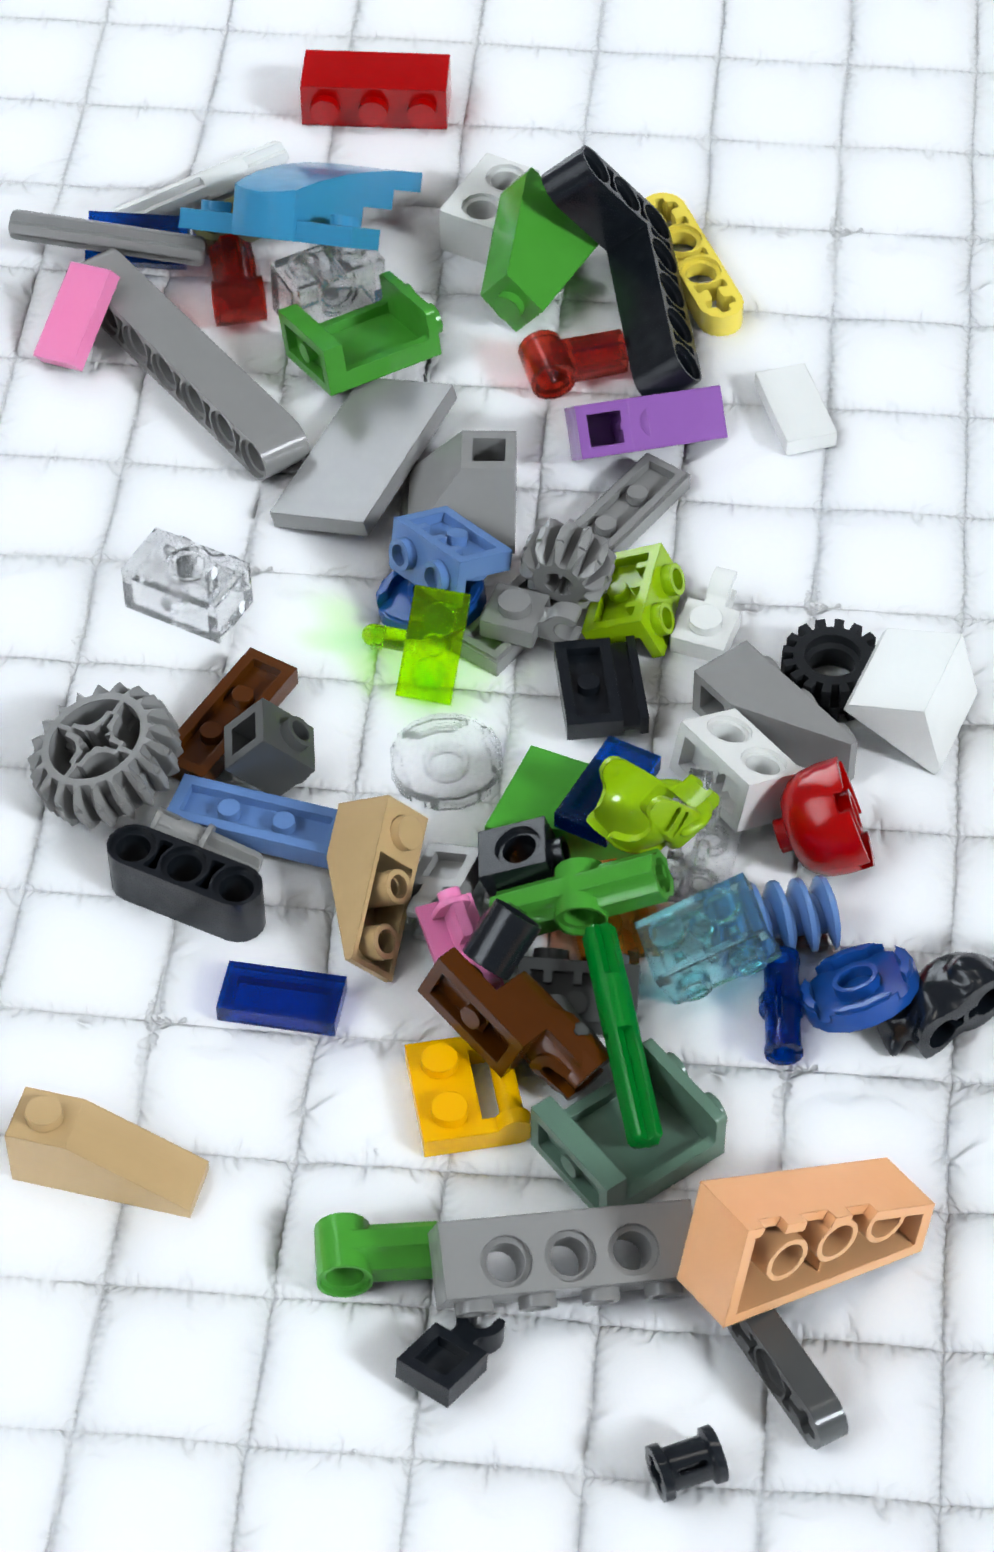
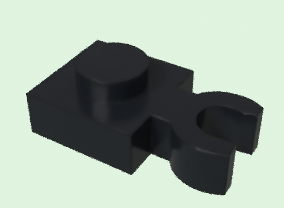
(449, 1361)

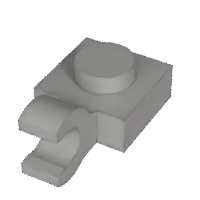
(524, 615)
(440, 869)

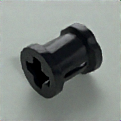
(686, 1463)

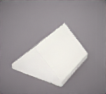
(916, 692)

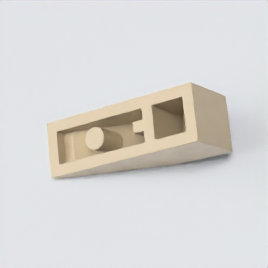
(98, 1154)

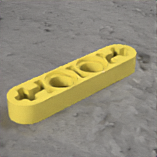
(703, 261)

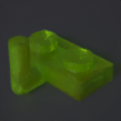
(428, 645)

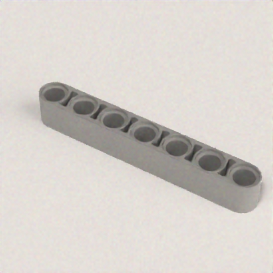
(199, 373)

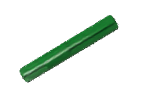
(622, 1036)

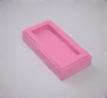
(76, 316)

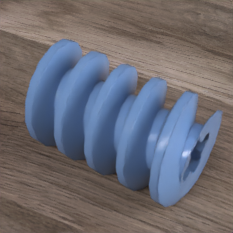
(800, 911)

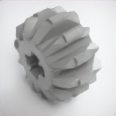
(568, 562)

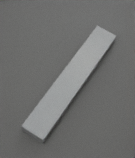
(619, 516)

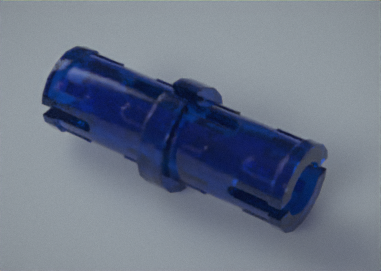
(782, 1028)

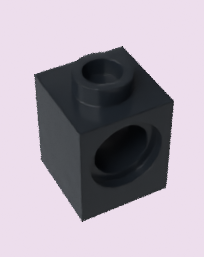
(519, 854)

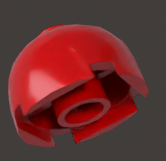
(823, 821)

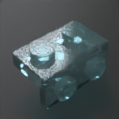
(707, 940)

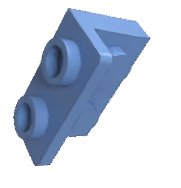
(444, 550)

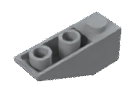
(774, 706)

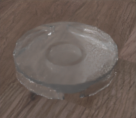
(446, 761)

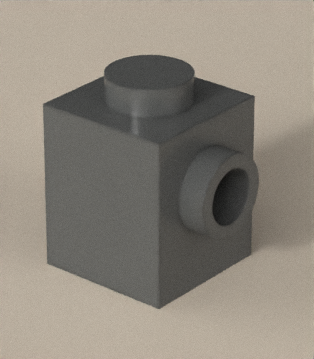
(269, 748)

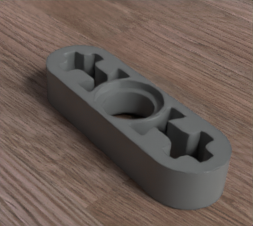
(791, 1378)

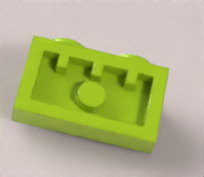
(639, 600)

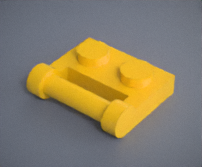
(449, 1102)

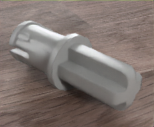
(207, 838)

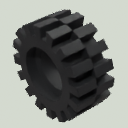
(827, 647)

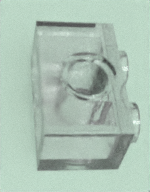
(327, 280)
(187, 584)

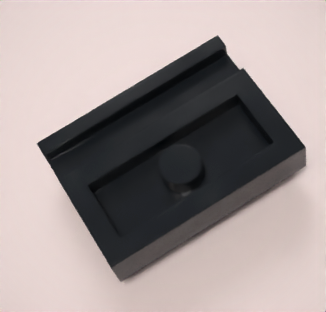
(600, 687)

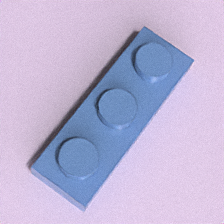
(258, 819)

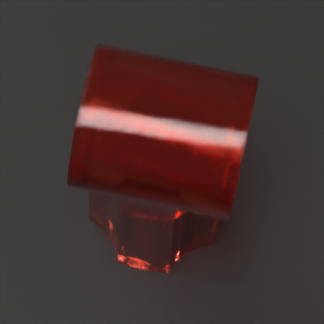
(235, 287)
(558, 363)

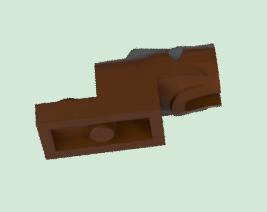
(516, 1024)

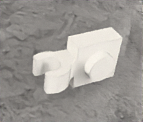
(710, 625)

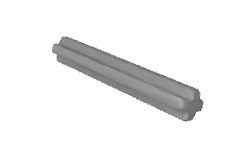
(101, 236)

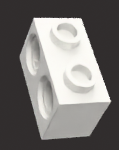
(471, 210)
(744, 763)

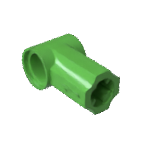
(356, 1254)

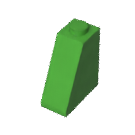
(530, 252)
(538, 791)

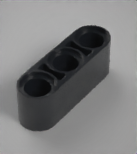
(186, 883)

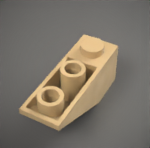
(372, 878)

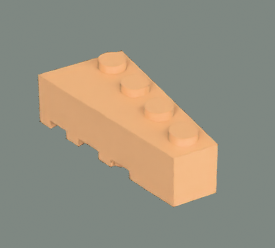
(796, 1233)

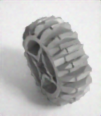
(105, 755)

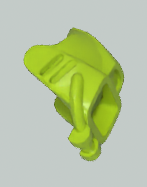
(639, 809)

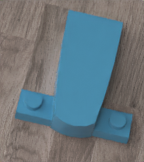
(305, 204)

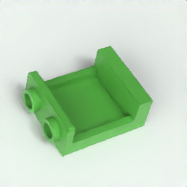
(365, 341)

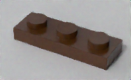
(247, 682)

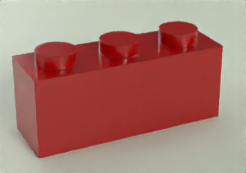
(375, 89)

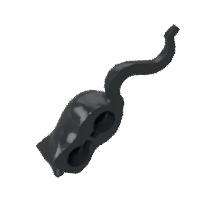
(951, 999)

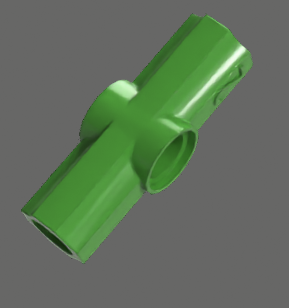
(591, 891)

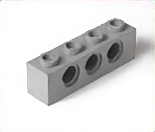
(462, 1248)

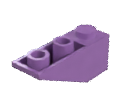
(645, 422)

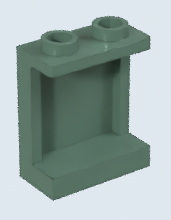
(591, 1145)

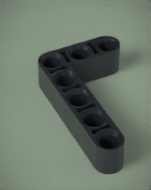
(641, 268)

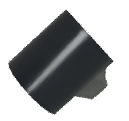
(501, 938)

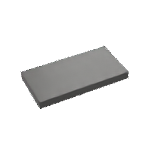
(363, 456)

